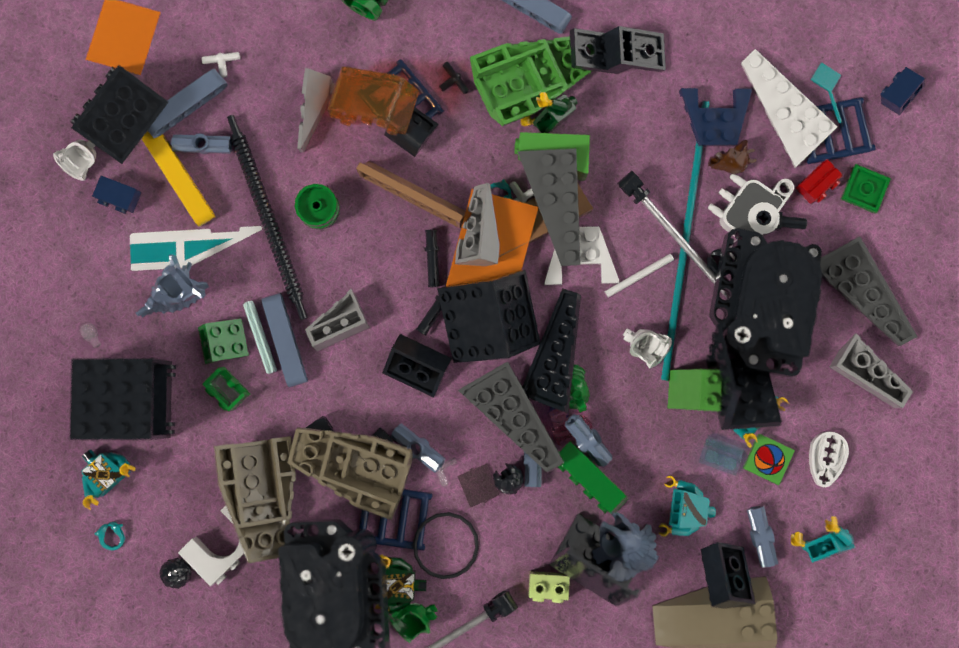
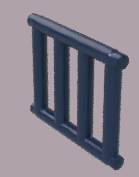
(424, 93)
(849, 150)
(399, 541)

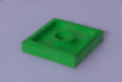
(865, 188)

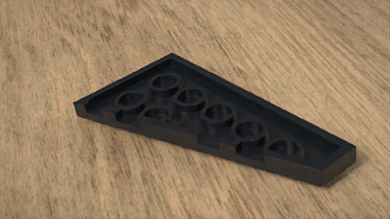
(553, 364)

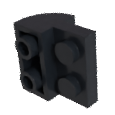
(417, 133)

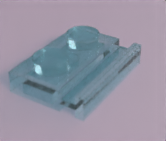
(721, 455)

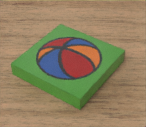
(768, 459)

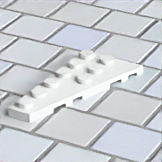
(791, 113)

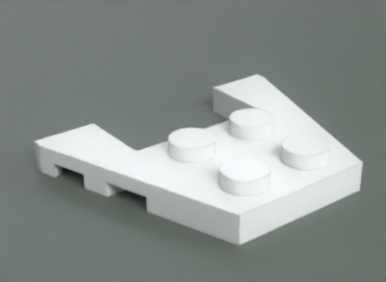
(592, 251)

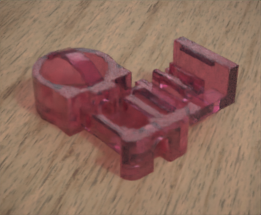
(558, 420)

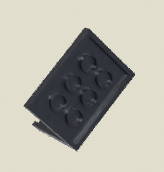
(119, 113)
(489, 318)
(745, 393)
(576, 561)

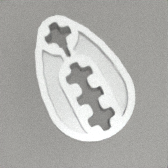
(817, 452)

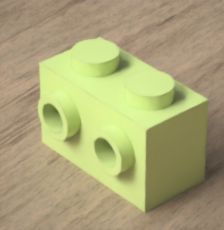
(548, 586)

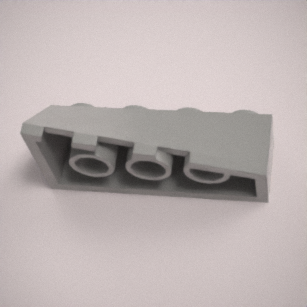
(866, 370)

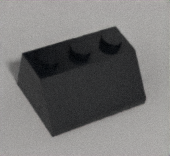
(416, 365)
(727, 576)

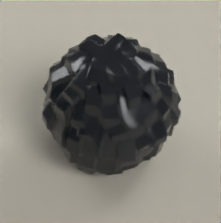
(510, 480)
(175, 573)

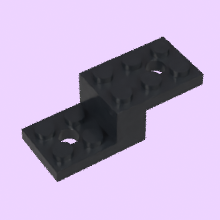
(617, 50)

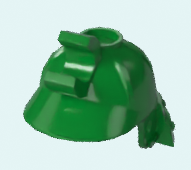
(579, 390)
(413, 620)

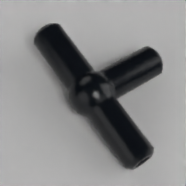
(455, 78)

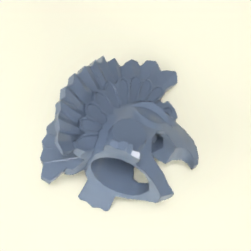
(173, 290)
(629, 550)

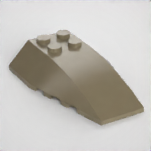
(355, 466)
(257, 493)
(694, 623)

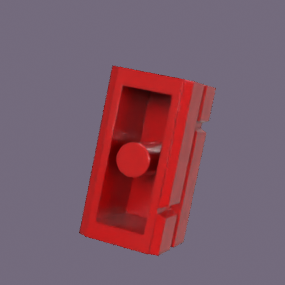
(819, 181)

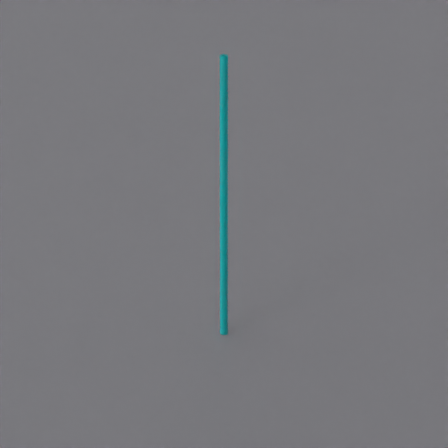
(683, 255)

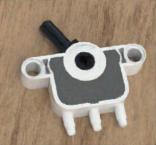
(753, 201)

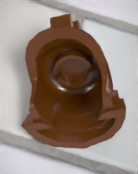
(734, 160)

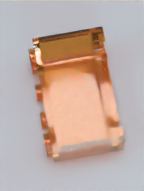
(373, 99)

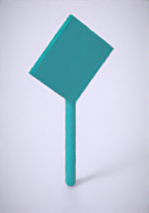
(827, 79)

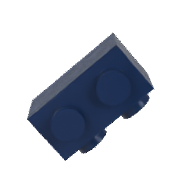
(902, 91)
(116, 194)

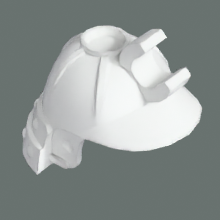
(76, 158)
(648, 345)

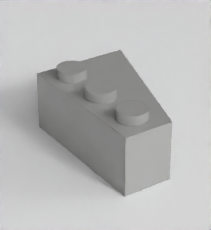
(337, 323)

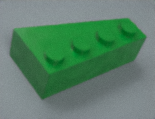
(594, 481)

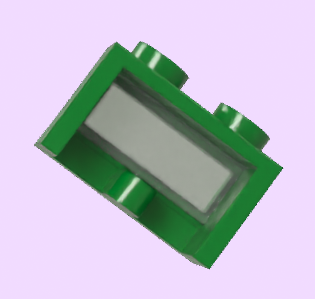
(225, 389)

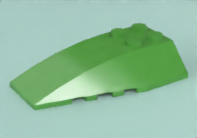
(517, 73)

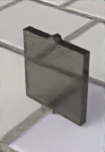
(478, 485)

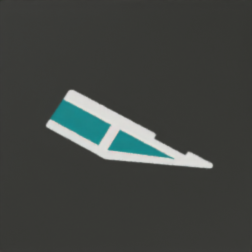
(153, 249)

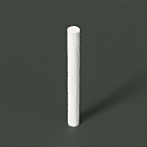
(639, 275)

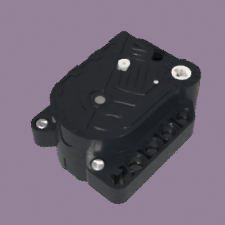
(768, 300)
(330, 587)

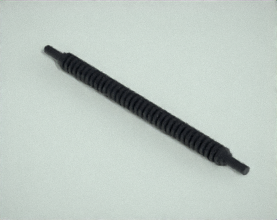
(266, 216)

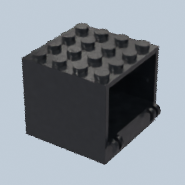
(121, 399)

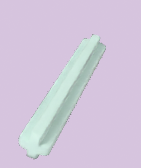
(260, 337)

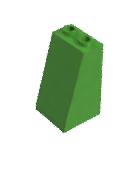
(547, 141)
(694, 390)

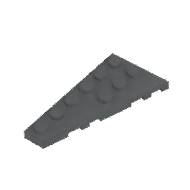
(859, 280)
(509, 408)

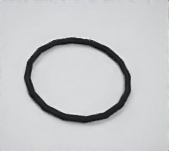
(416, 539)

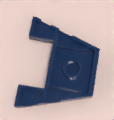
(716, 125)

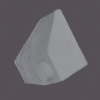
(317, 95)
(481, 238)

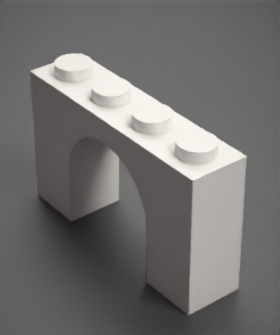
(206, 563)

